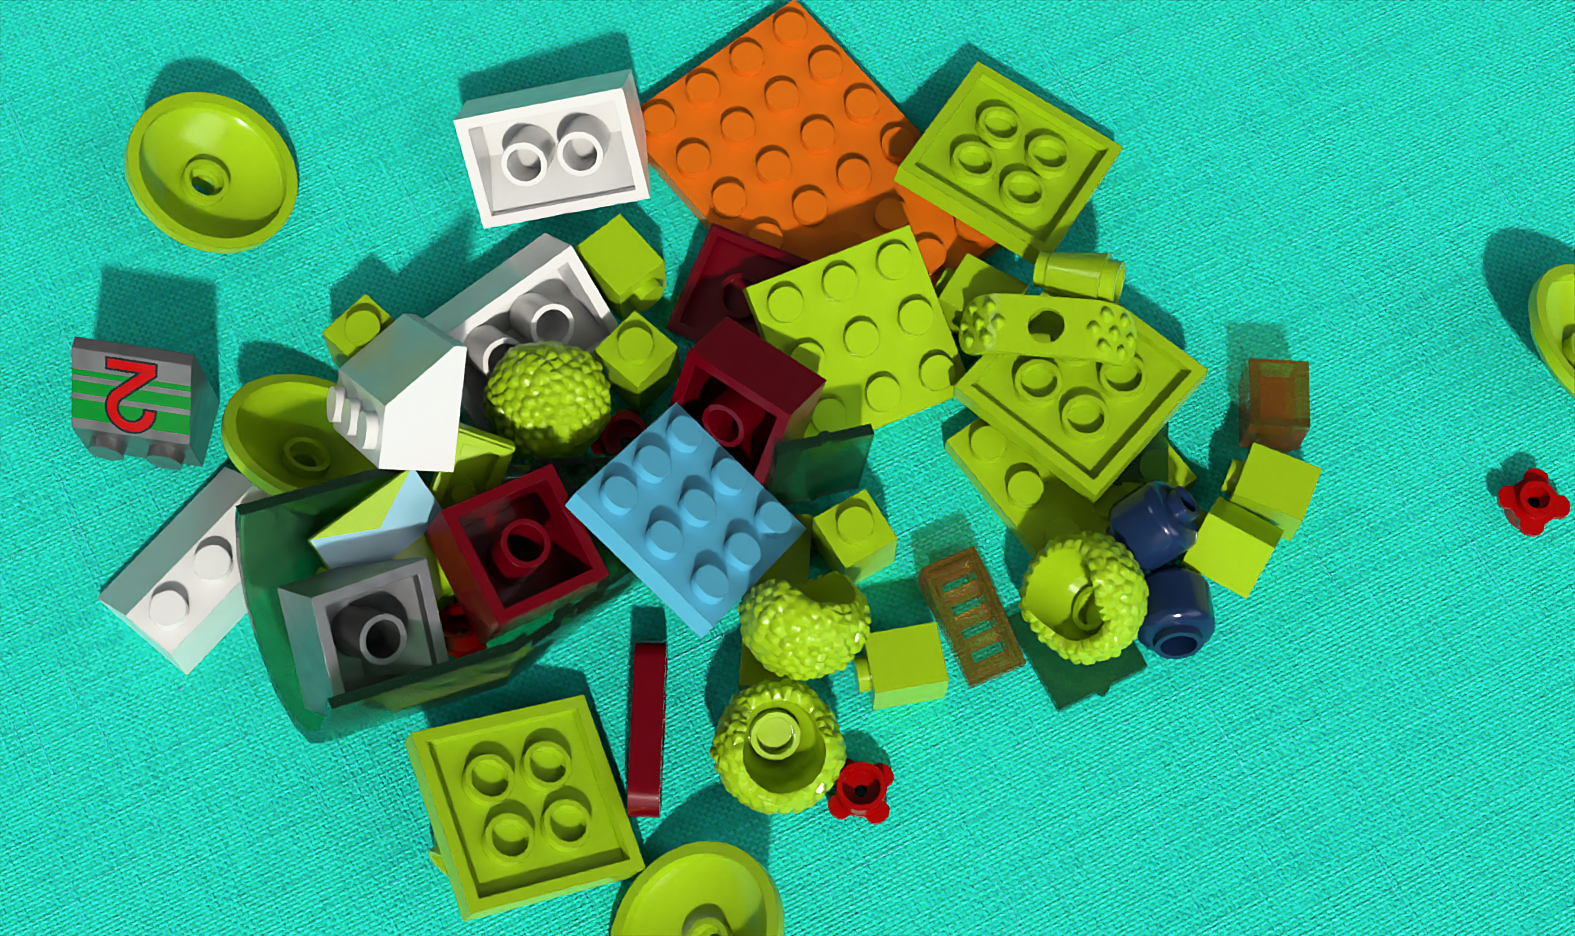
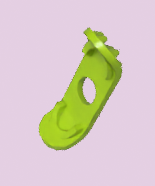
(1091, 328)

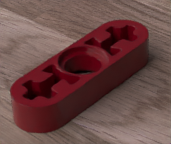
(647, 728)

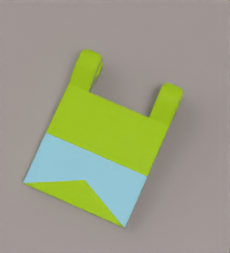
(385, 528)

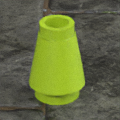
(1080, 275)

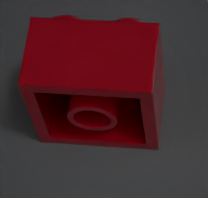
(747, 394)
(515, 553)

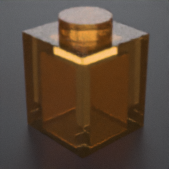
(1274, 404)

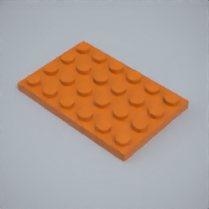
(796, 148)

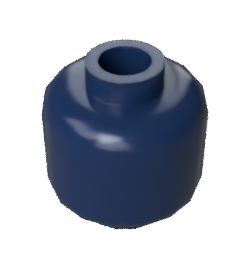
(1155, 523)
(1177, 612)

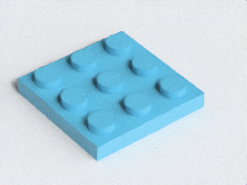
(686, 519)

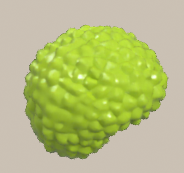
(548, 399)
(1084, 596)
(805, 625)
(778, 747)

